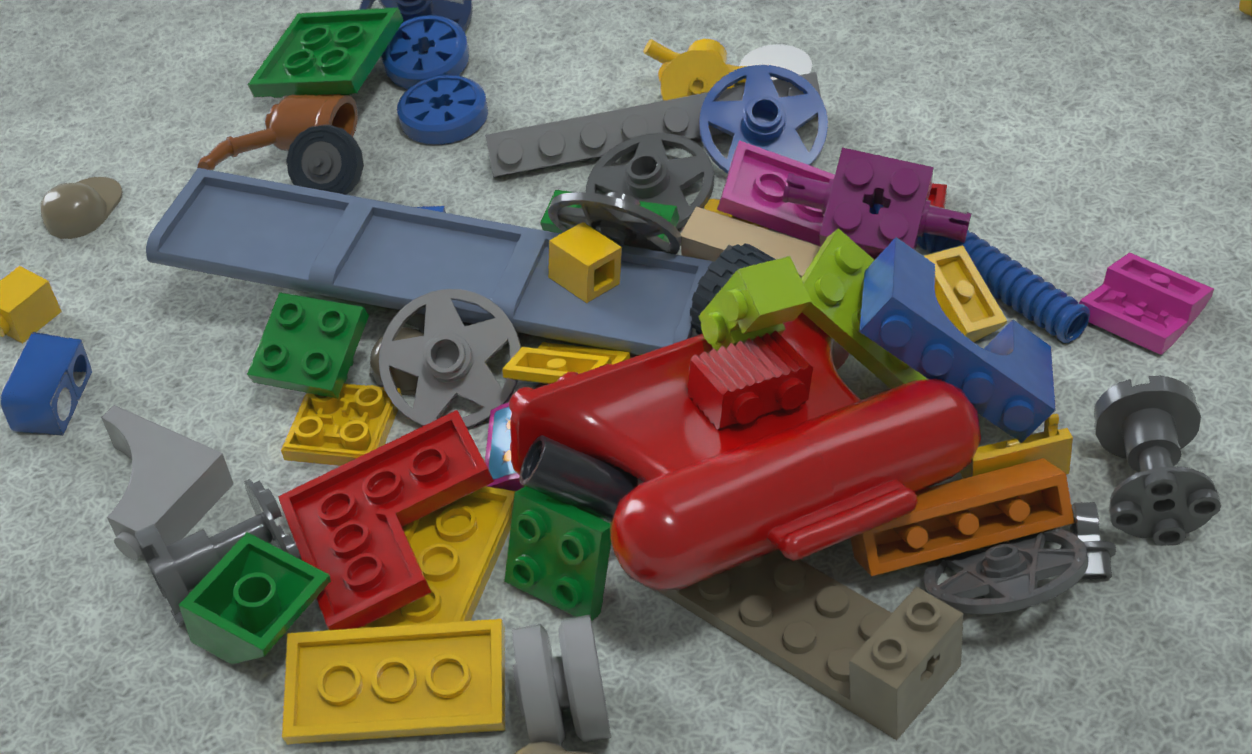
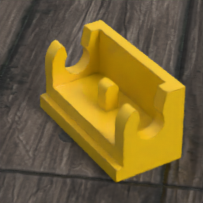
(1050, 444)

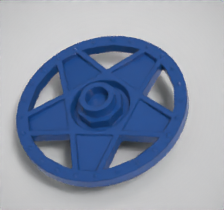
(763, 116)

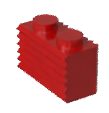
(749, 380)

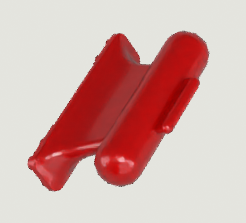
(753, 487)

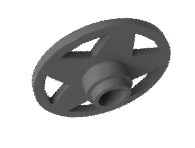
(653, 176)
(617, 218)
(1009, 573)

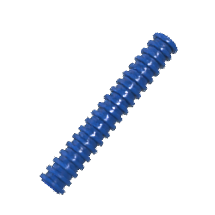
(1017, 285)

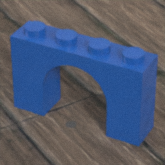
(1005, 381)

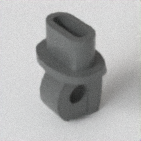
(1087, 529)

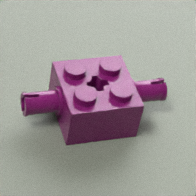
(876, 179)

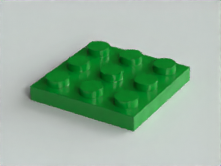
(326, 53)

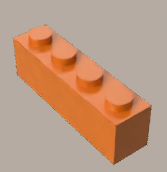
(969, 517)

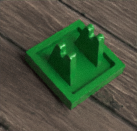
(308, 345)
(558, 553)

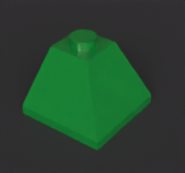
(250, 600)

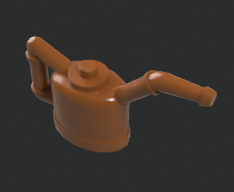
(285, 122)

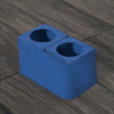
(36, 379)

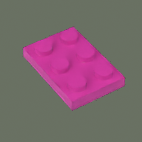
(757, 188)

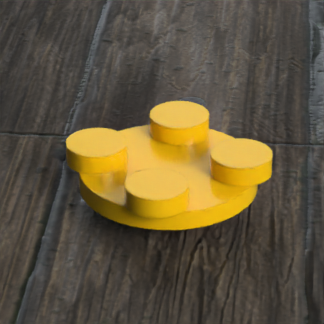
(691, 74)

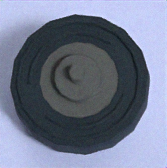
(325, 160)

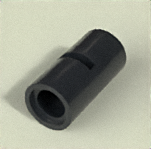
(575, 477)

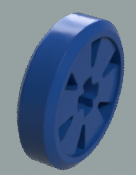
(436, 34)
(442, 109)

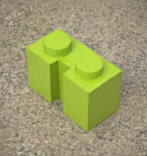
(754, 303)

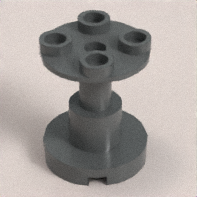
(1149, 430)
(186, 562)

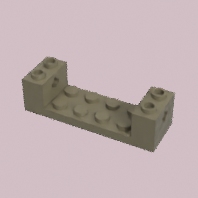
(835, 638)

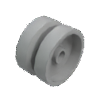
(561, 682)

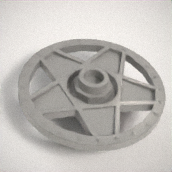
(448, 357)

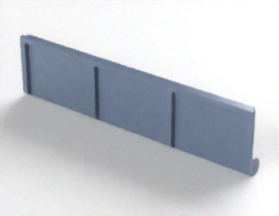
(399, 252)

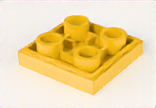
(340, 428)

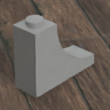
(169, 484)

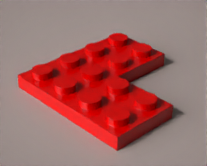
(357, 512)

